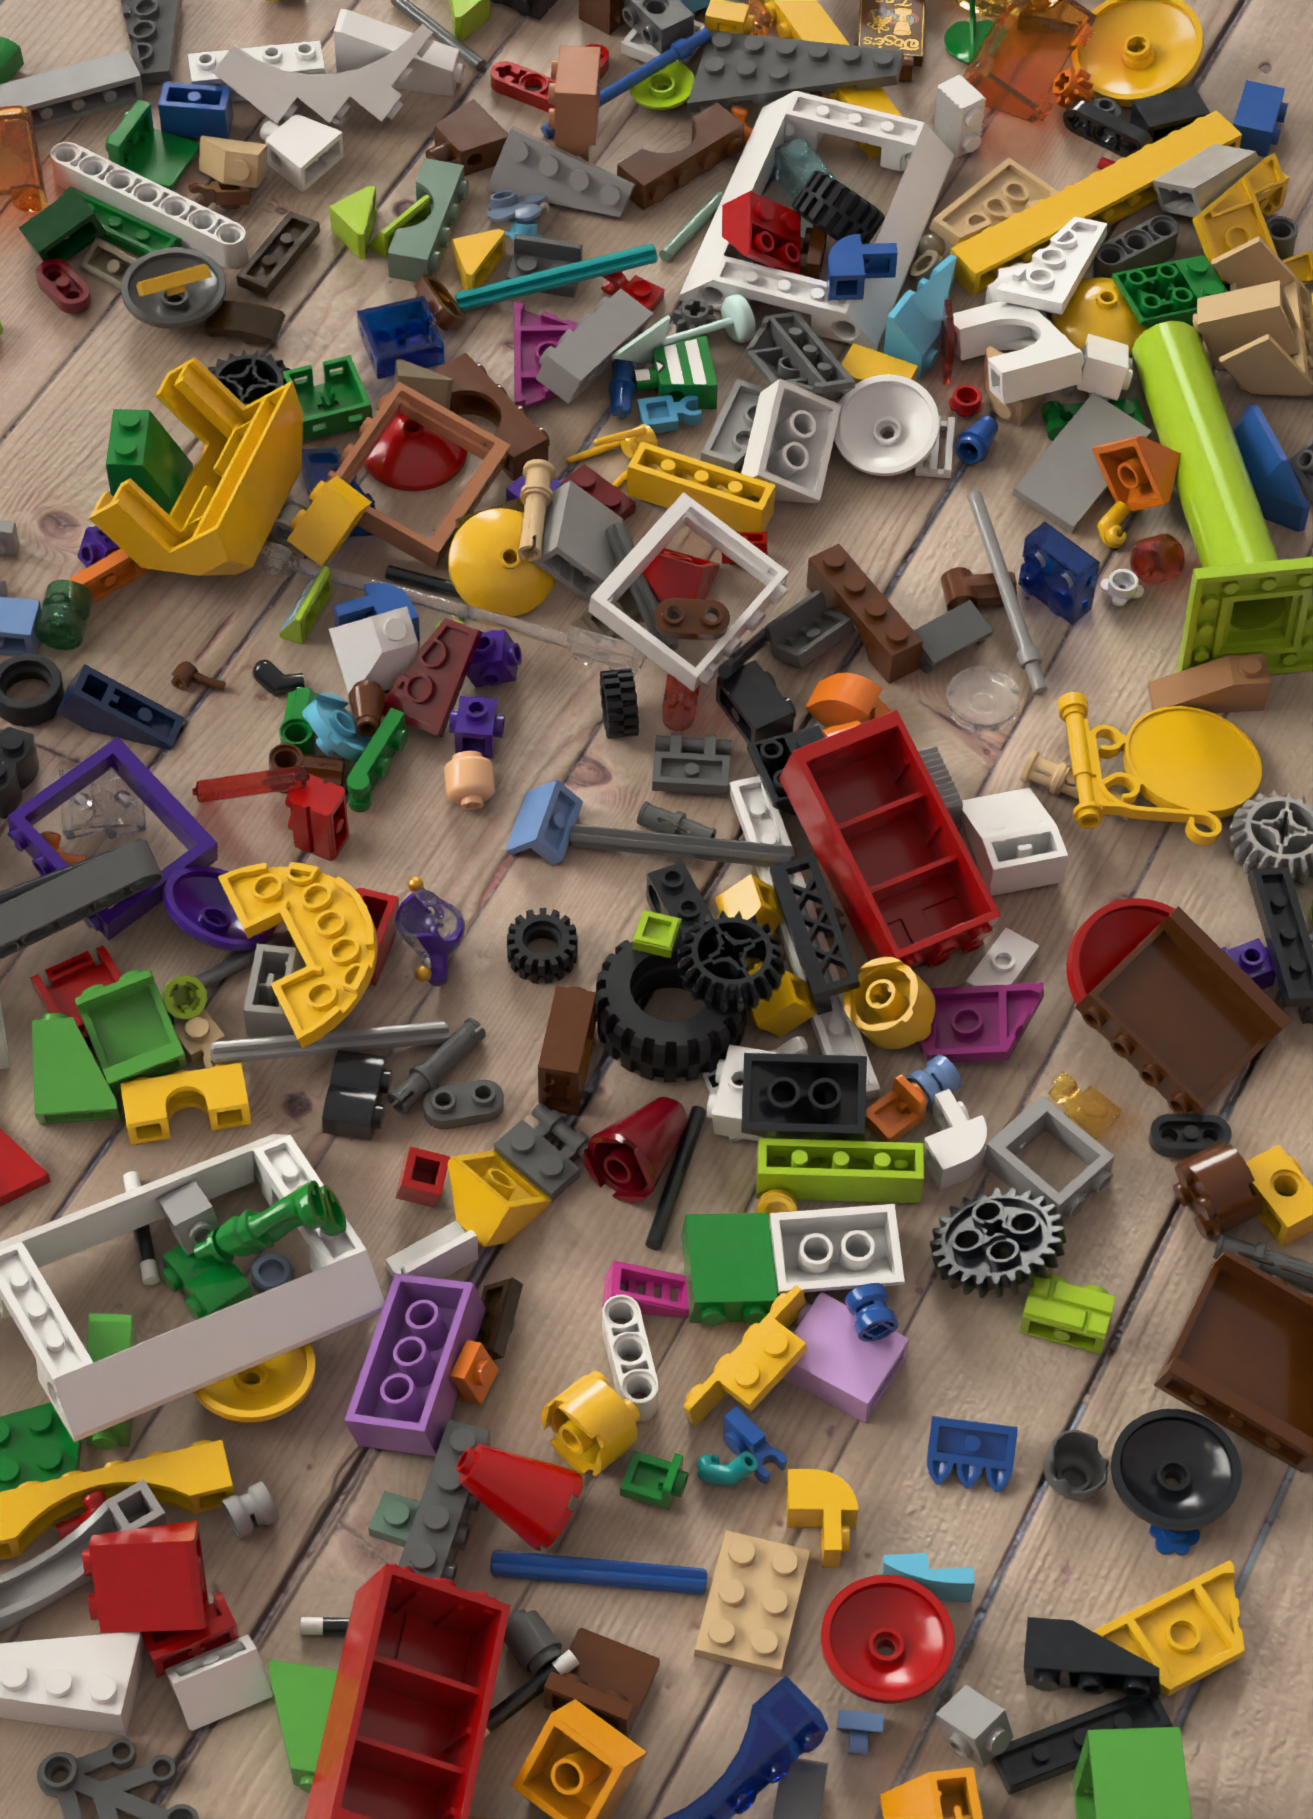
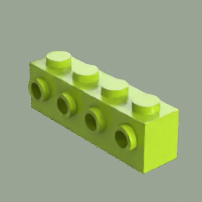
(841, 1170)

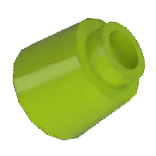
(184, 997)

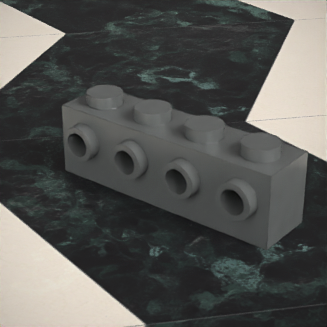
(445, 1507)

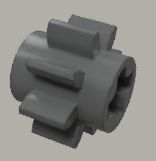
(692, 315)

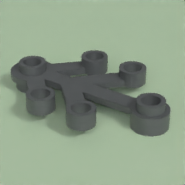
(113, 1792)

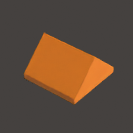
(1138, 471)

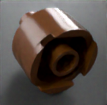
(1217, 1189)

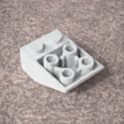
(1014, 841)

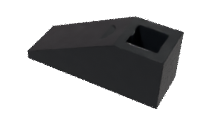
(1074, 1657)

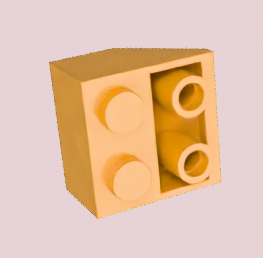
(934, 1796)

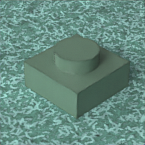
(393, 1518)

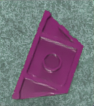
(531, 339)
(980, 1021)

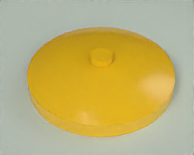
(1141, 49)

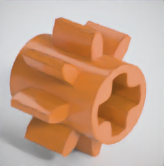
(1072, 86)

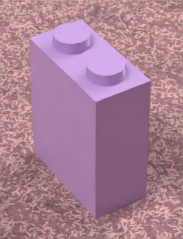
(839, 1364)

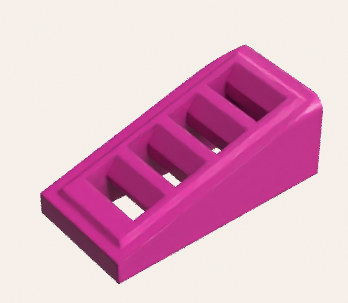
(636, 1275)

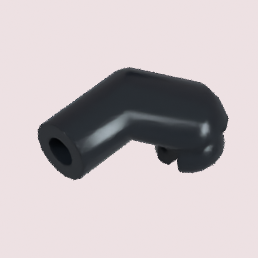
(274, 680)

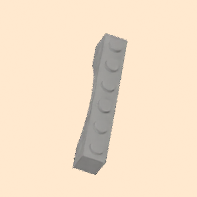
(61, 1566)

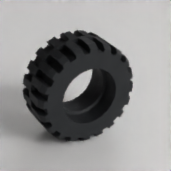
(653, 1044)

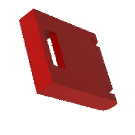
(70, 979)

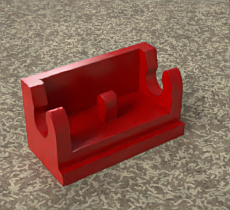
(174, 1647)

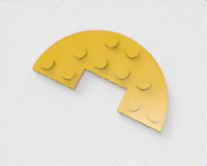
(328, 929)

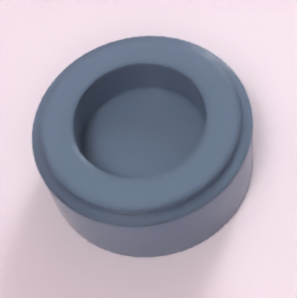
(270, 1271)

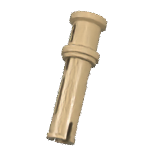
(536, 498)
(1060, 775)

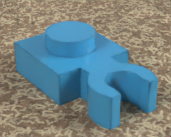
(664, 414)

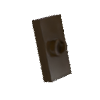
(498, 1320)

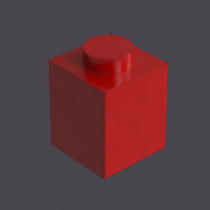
(422, 1177)

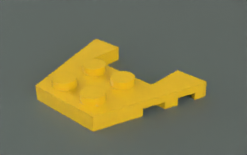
(1238, 219)

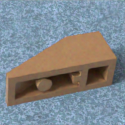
(1217, 686)

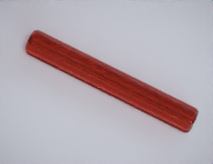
(251, 784)

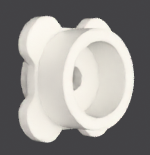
(1122, 586)

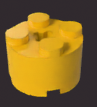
(891, 1004)
(591, 1424)

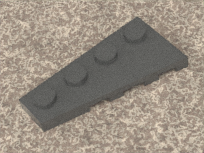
(153, 36)

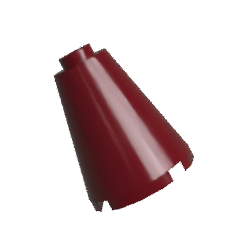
(636, 1149)

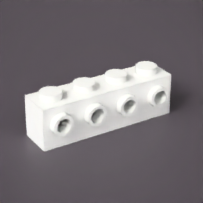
(295, 57)

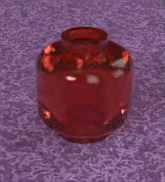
(1157, 558)

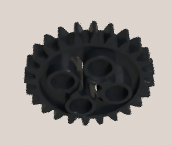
(998, 1242)

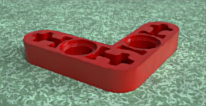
(513, 80)

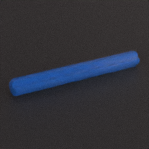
(598, 1572)

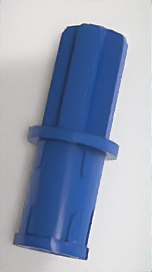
(622, 388)

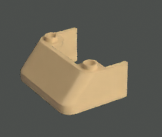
(1262, 364)

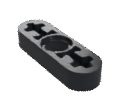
(1087, 123)

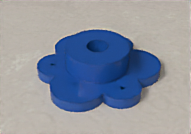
(1170, 1541)

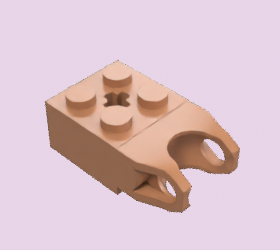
(575, 98)

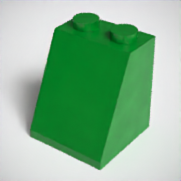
(146, 454)

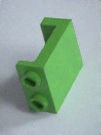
(130, 1029)

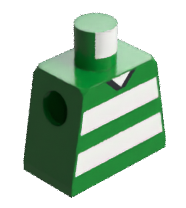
(681, 371)

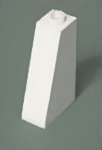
(365, 40)

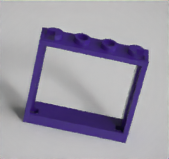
(116, 756)

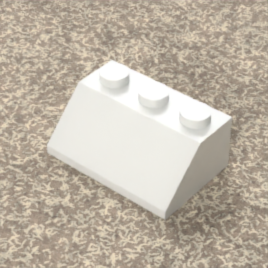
(792, 441)
(836, 1248)

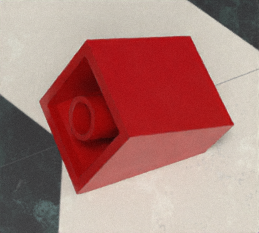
(148, 1579)

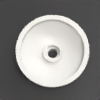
(884, 406)

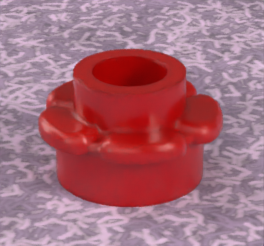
(966, 401)

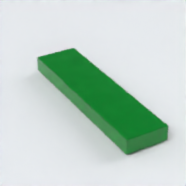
(127, 230)

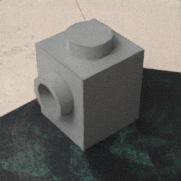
(974, 1726)

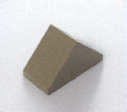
(424, 381)

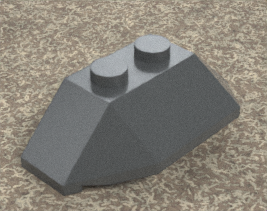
(793, 352)

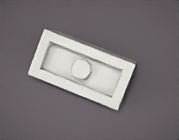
(436, 1254)
(219, 1682)

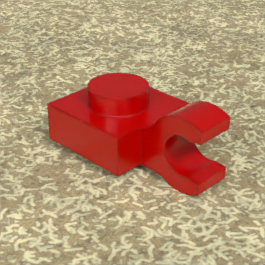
(638, 288)

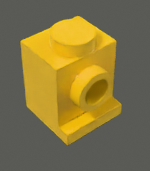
(729, 17)

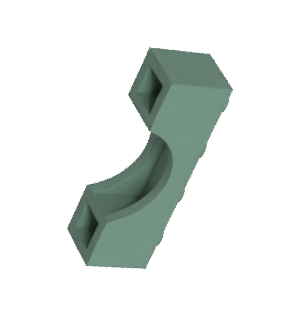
(419, 247)

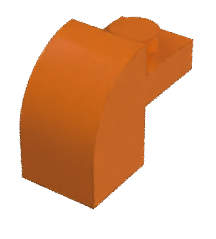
(846, 699)

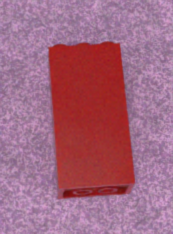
(889, 844)
(409, 1700)

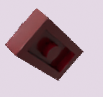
(602, 491)

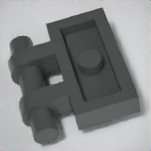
(691, 771)
(537, 1158)

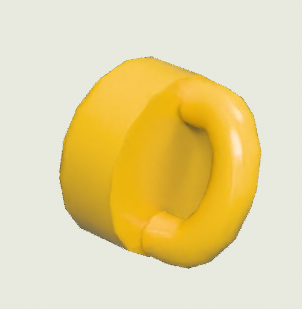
(776, 1201)

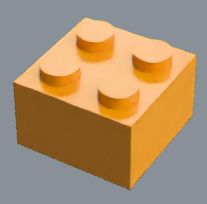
(578, 1765)

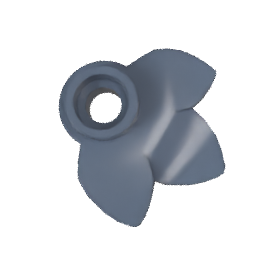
(507, 205)

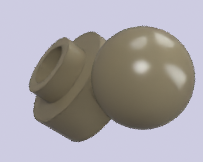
(931, 250)

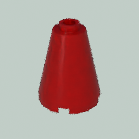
(521, 1491)

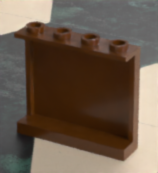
(1183, 1014)
(1248, 1359)

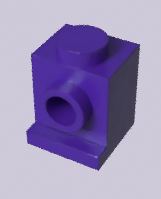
(1254, 961)

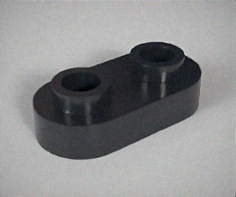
(1188, 1133)

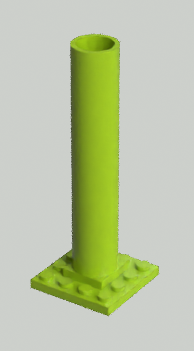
(1243, 593)

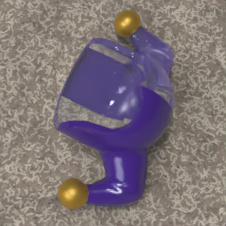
(431, 930)

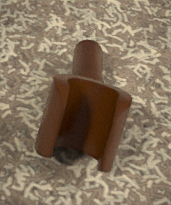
(187, 673)

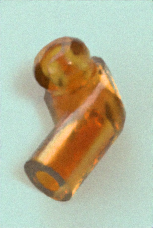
(762, 17)

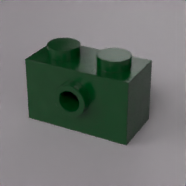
(62, 219)

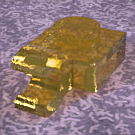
(1088, 1108)

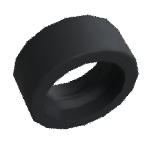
(38, 710)

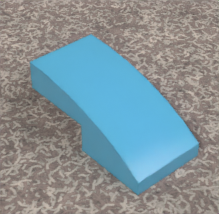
(946, 1583)

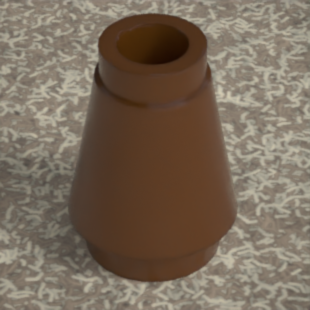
(367, 705)

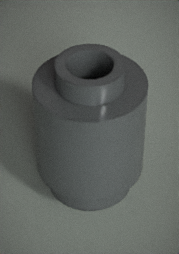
(531, 1641)

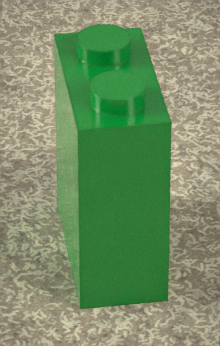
(728, 1267)

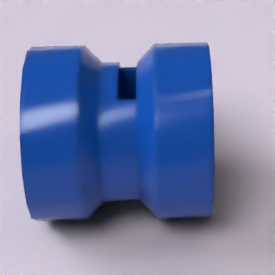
(871, 1311)

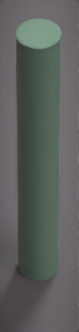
(691, 228)

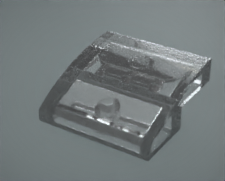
(103, 806)

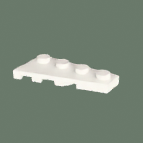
(1056, 270)

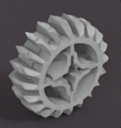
(1257, 839)

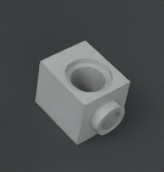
(189, 1215)

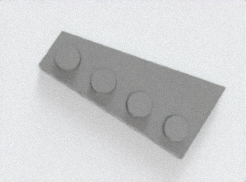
(569, 181)

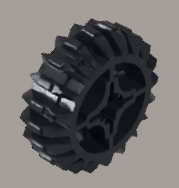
(250, 375)
(725, 975)

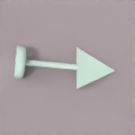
(736, 319)

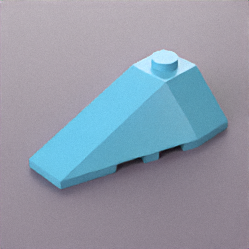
(916, 319)

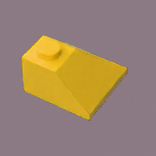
(493, 1197)

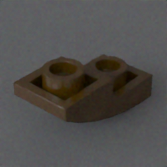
(250, 321)

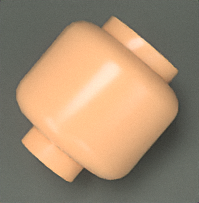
(469, 780)

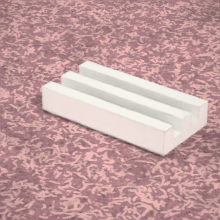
(933, 471)

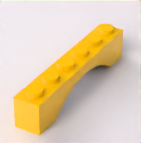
(183, 1478)

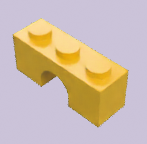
(153, 1101)

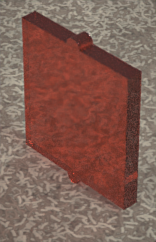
(947, 341)

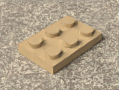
(752, 1603)

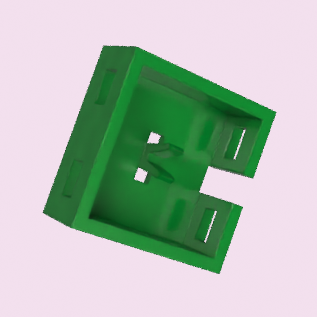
(339, 387)

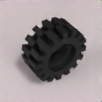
(619, 703)
(539, 927)

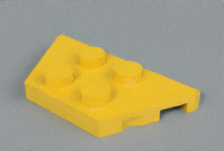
(1185, 1630)

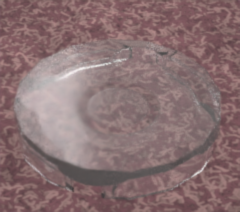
(983, 699)

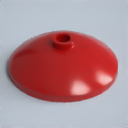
(414, 457)
(893, 1615)

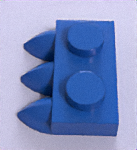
(971, 1448)

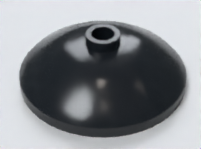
(1180, 1448)

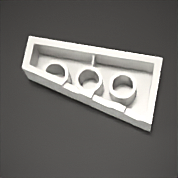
(72, 1681)

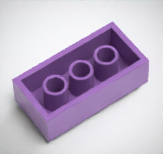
(406, 1378)

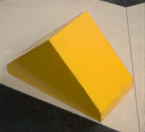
(478, 256)

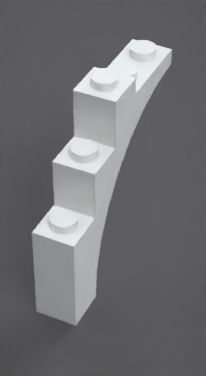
(327, 94)

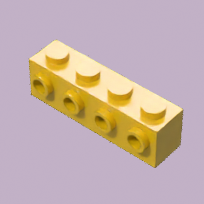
(732, 497)

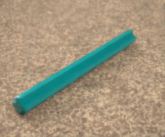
(557, 277)

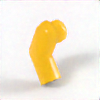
(1109, 525)

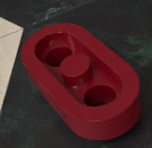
(63, 286)

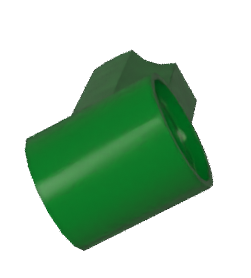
(295, 728)

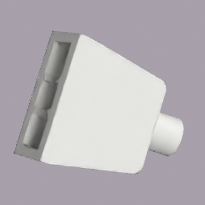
(302, 149)

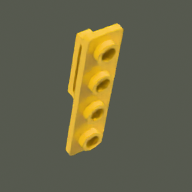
(756, 1364)

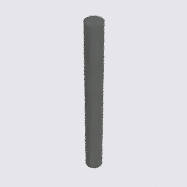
(440, 33)

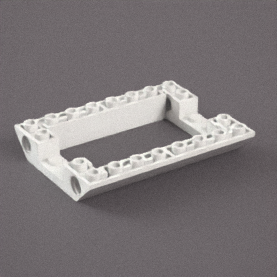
(905, 146)
(203, 1351)

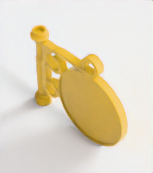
(1175, 756)

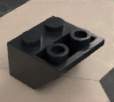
(771, 757)

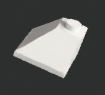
(375, 648)

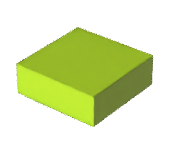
(656, 934)

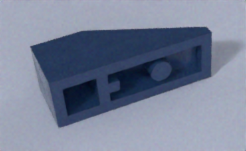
(118, 711)

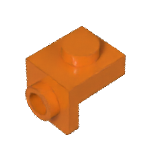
(897, 1111)
(473, 1373)

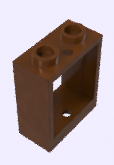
(567, 1049)

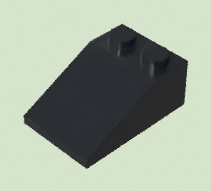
(804, 1096)

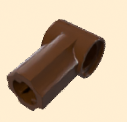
(961, 586)
(323, 767)

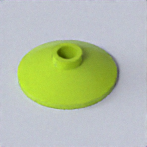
(665, 88)

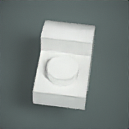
(958, 1147)

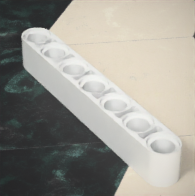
(140, 197)

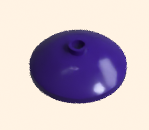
(204, 911)

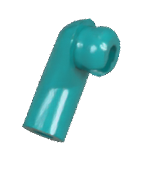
(726, 1474)

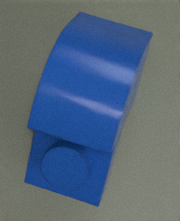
(854, 262)
(377, 600)

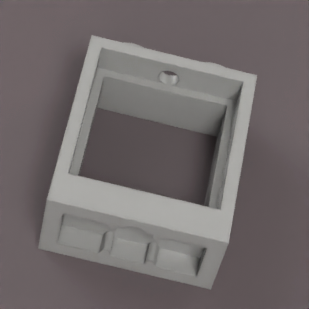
(1038, 1117)

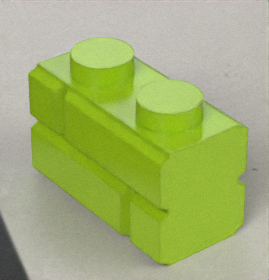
(1067, 1313)

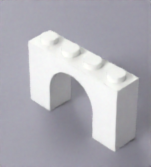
(1043, 356)

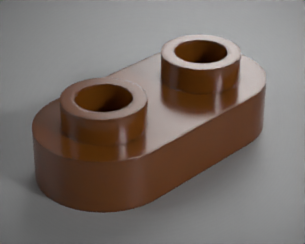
(440, 302)
(692, 620)

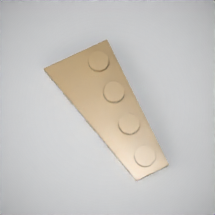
(990, 201)

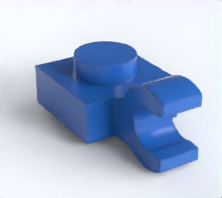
(745, 1436)

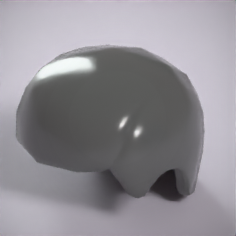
(1075, 1466)

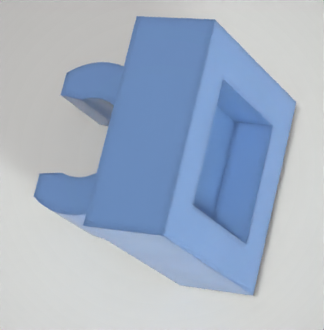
(859, 1725)

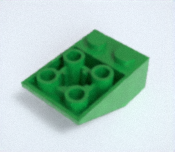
(1168, 289)

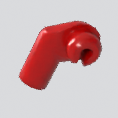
(92, 1502)

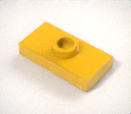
(173, 282)

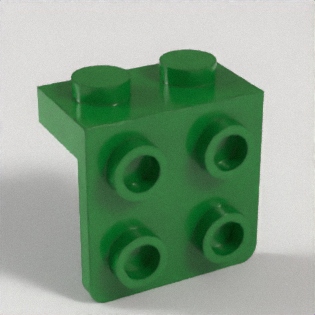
(149, 150)

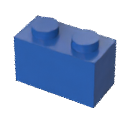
(195, 110)
(1258, 116)

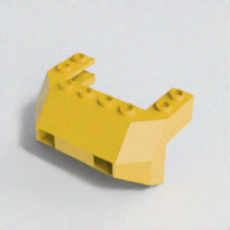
(232, 490)

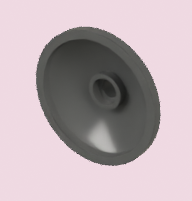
(177, 310)

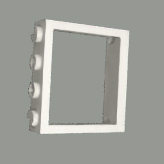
(690, 513)

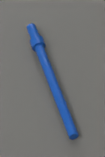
(678, 51)

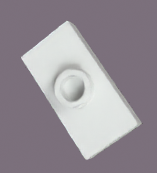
(1004, 960)

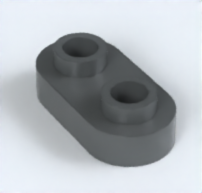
(464, 1105)

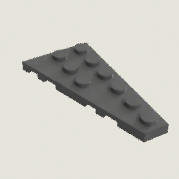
(771, 67)

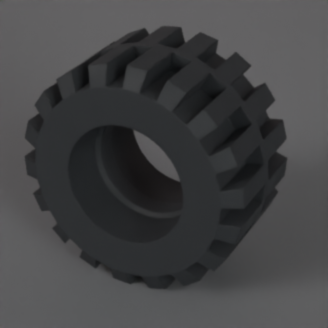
(837, 208)

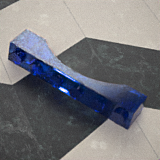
(778, 1732)

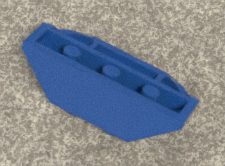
(1270, 471)

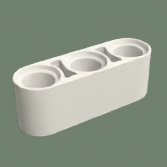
(630, 1340)

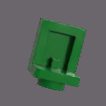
(654, 1480)

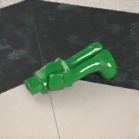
(255, 1231)

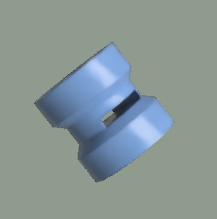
(936, 1077)

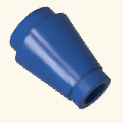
(976, 441)

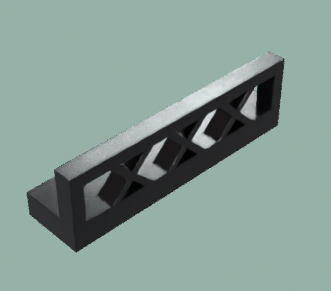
(1285, 936)
(802, 940)

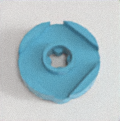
(335, 727)

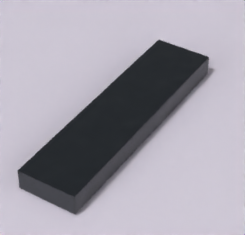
(1059, 1746)

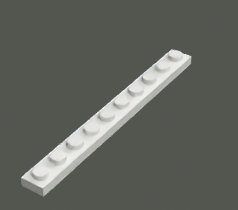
(764, 824)

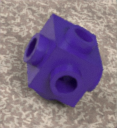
(495, 660)
(476, 725)

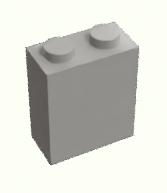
(1202, 178)
(576, 541)

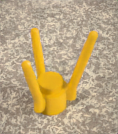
(627, 440)

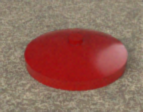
(1108, 939)

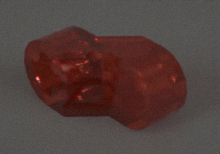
(678, 714)

